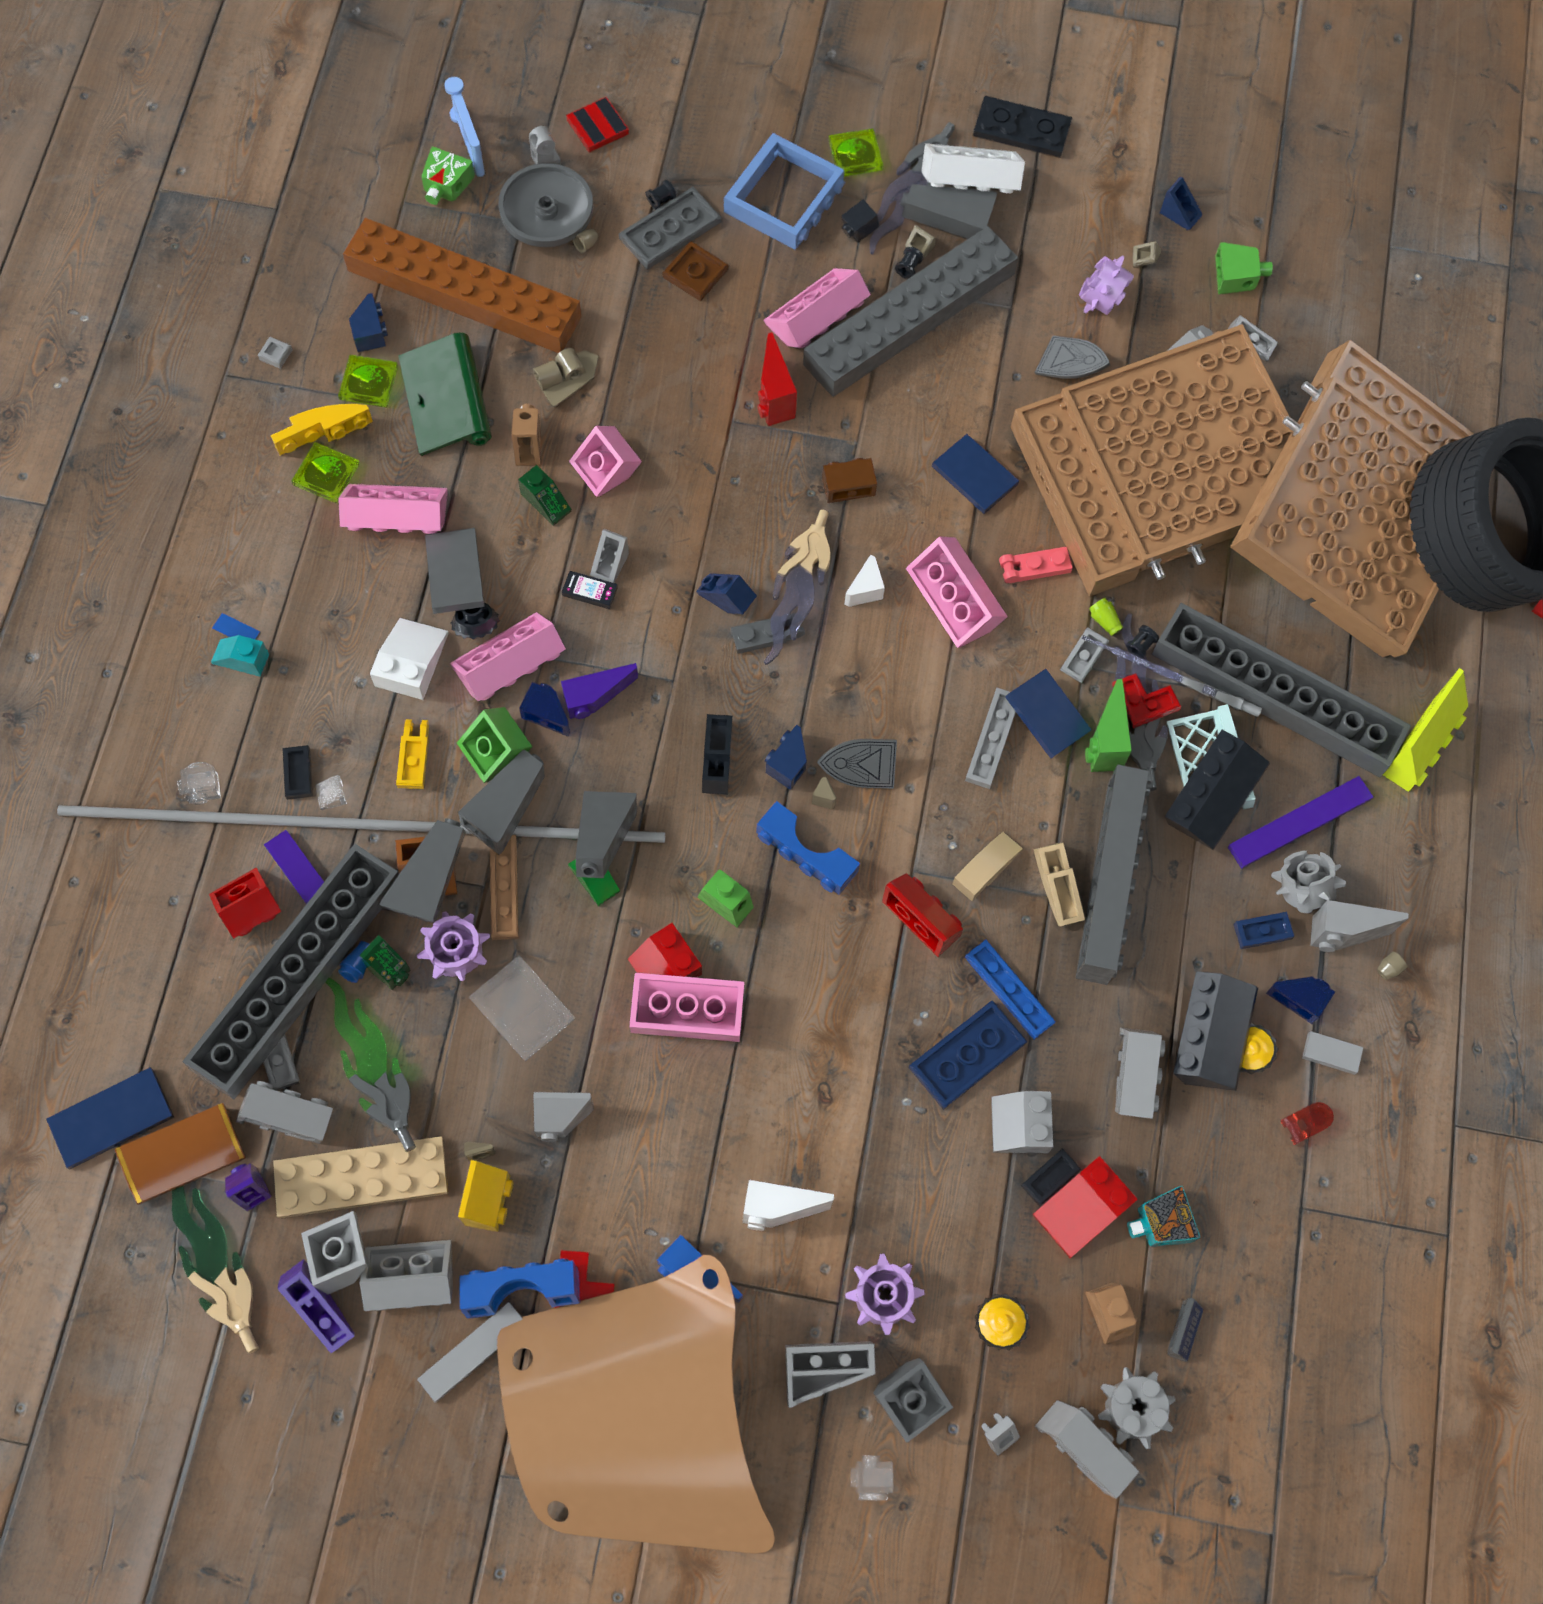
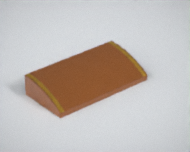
(180, 1153)

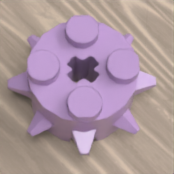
(1105, 285)
(439, 949)
(901, 1294)

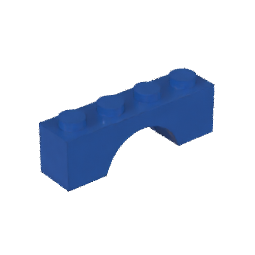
(832, 868)
(484, 1291)

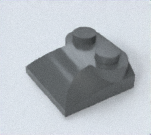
(912, 1398)

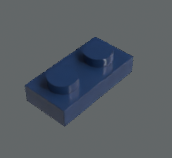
(1263, 930)

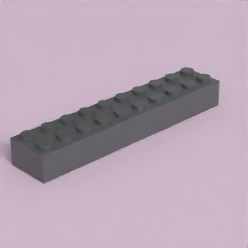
(910, 311)
(1282, 690)
(292, 972)

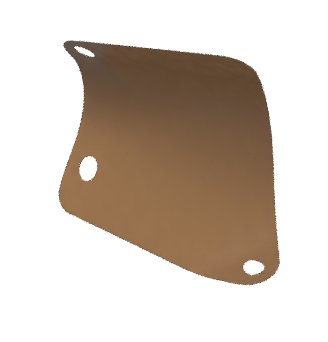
(635, 1416)

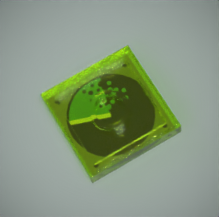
(856, 152)
(368, 381)
(325, 472)

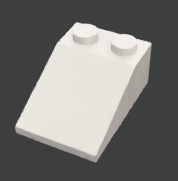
(408, 658)
(777, 1204)

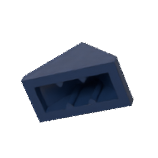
(1180, 205)

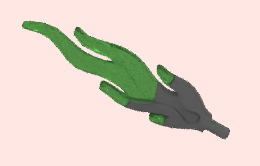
(371, 1076)

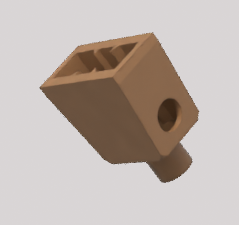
(526, 424)
(1111, 1312)

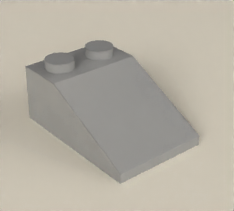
(1346, 924)

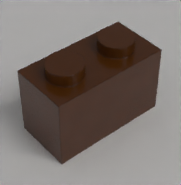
(849, 480)

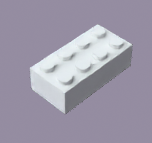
(972, 168)

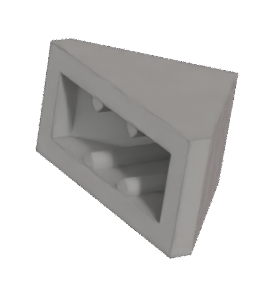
(610, 556)

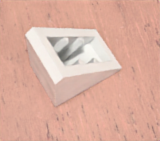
(866, 586)

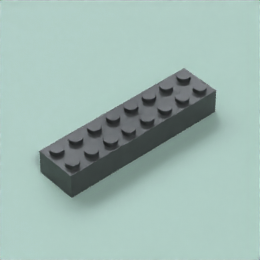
(1113, 874)

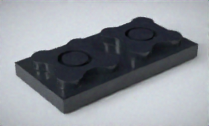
(1022, 126)

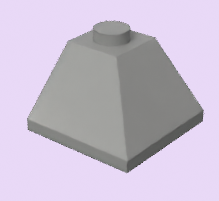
(559, 1113)

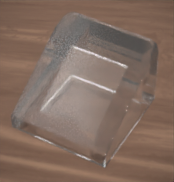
(330, 793)

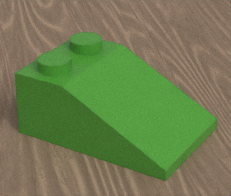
(1111, 738)

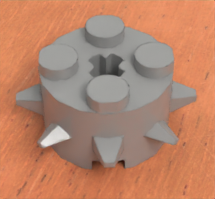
(1308, 880)
(1129, 1422)

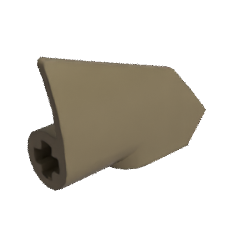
(565, 374)

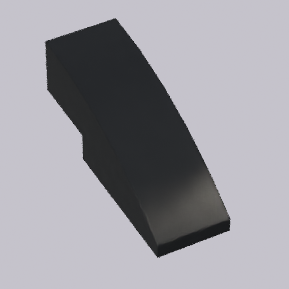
(717, 754)

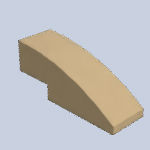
(986, 866)
(1059, 883)

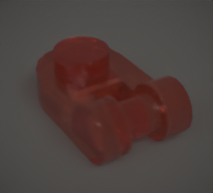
(1316, 1117)

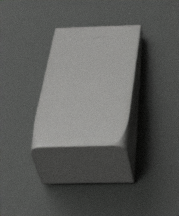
(1262, 342)
(1084, 656)

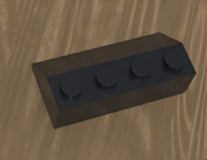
(1217, 790)
(1215, 1031)

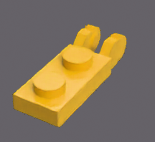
(413, 757)

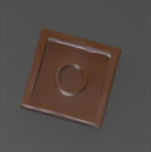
(695, 271)

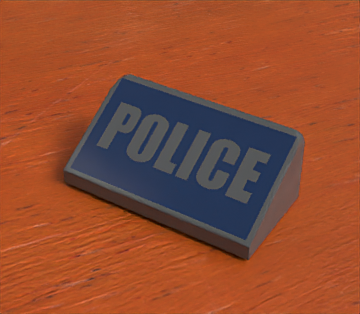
(1185, 1330)

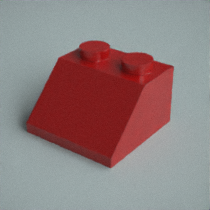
(245, 903)
(666, 955)

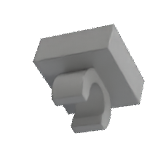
(1001, 1435)

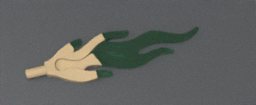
(212, 1271)

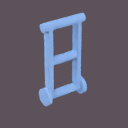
(460, 115)

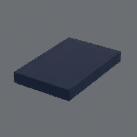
(975, 473)
(1048, 713)

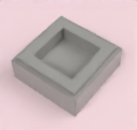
(275, 352)

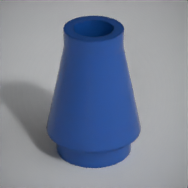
(353, 967)

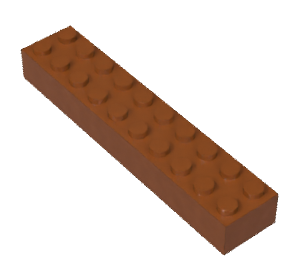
(462, 285)

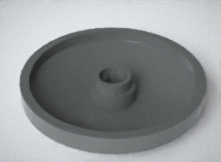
(545, 205)

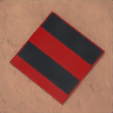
(597, 124)

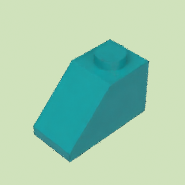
(241, 655)

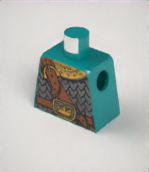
(1165, 1220)

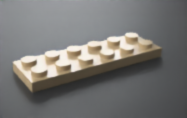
(359, 1177)

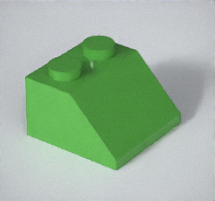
(492, 742)

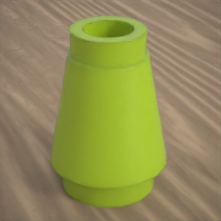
(1106, 616)

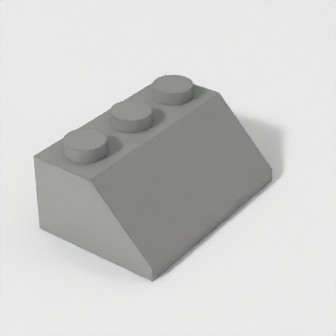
(407, 1275)

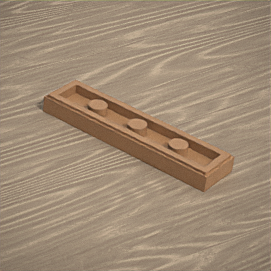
(504, 892)

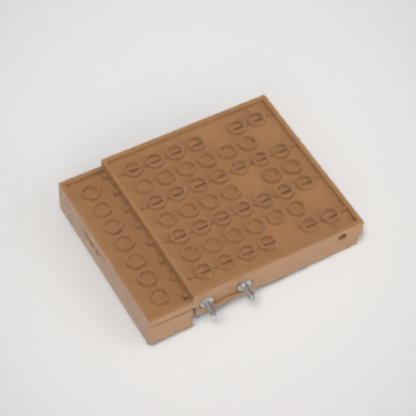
(1155, 456)
(1340, 500)

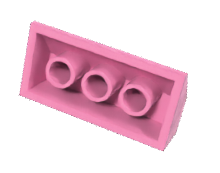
(818, 307)
(393, 508)
(956, 591)
(508, 656)
(687, 1007)

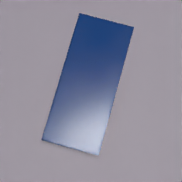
(233, 627)

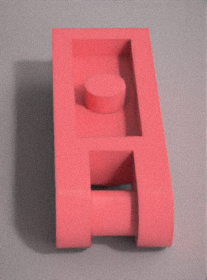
(1036, 565)

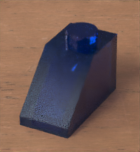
(544, 709)
(1303, 996)

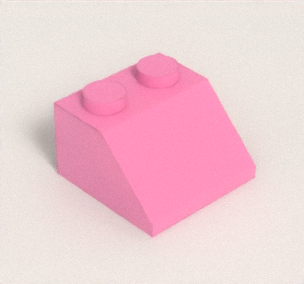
(604, 460)

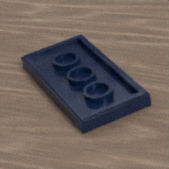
(967, 1054)
(109, 1118)

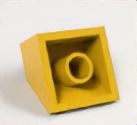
(485, 1197)

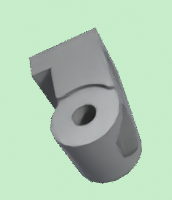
(543, 146)

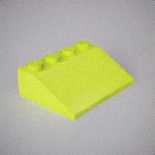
(1430, 734)

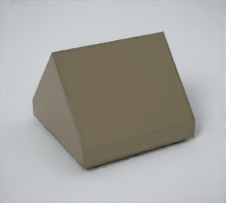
(921, 240)
(824, 795)

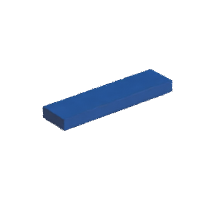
(1010, 989)

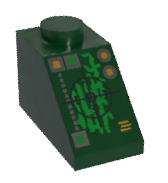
(543, 495)
(385, 963)

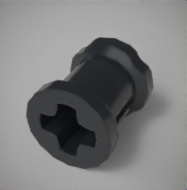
(660, 194)
(909, 262)
(1145, 633)

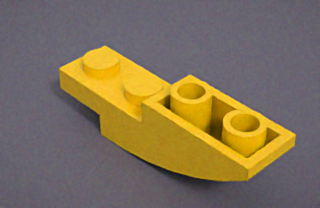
(329, 420)

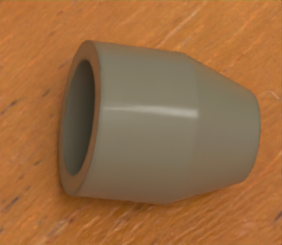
(585, 240)
(1391, 966)

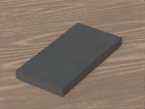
(670, 227)
(454, 571)

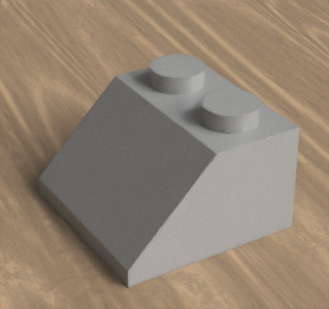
(1022, 1122)
(335, 1253)

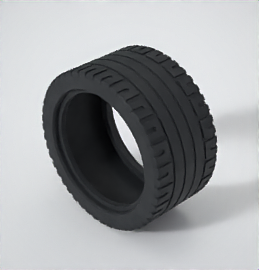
(1455, 520)

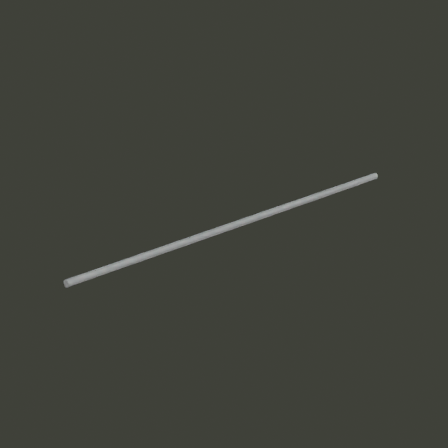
(324, 822)

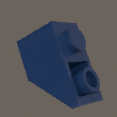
(366, 326)
(727, 592)
(789, 760)

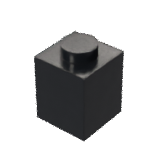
(860, 221)

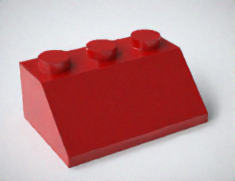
(922, 913)

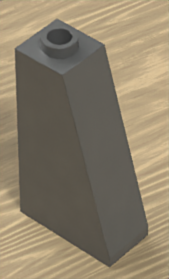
(948, 208)
(503, 801)
(602, 829)
(426, 876)

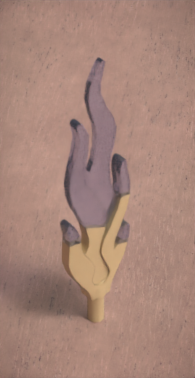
(797, 572)

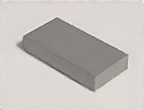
(1332, 1052)

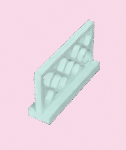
(1222, 720)

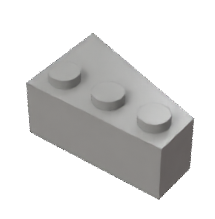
(1139, 1073)
(285, 1112)
(825, 1367)
(1089, 1447)

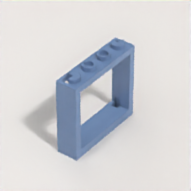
(767, 224)

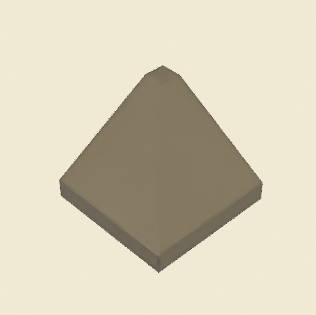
(1146, 254)
(477, 1151)

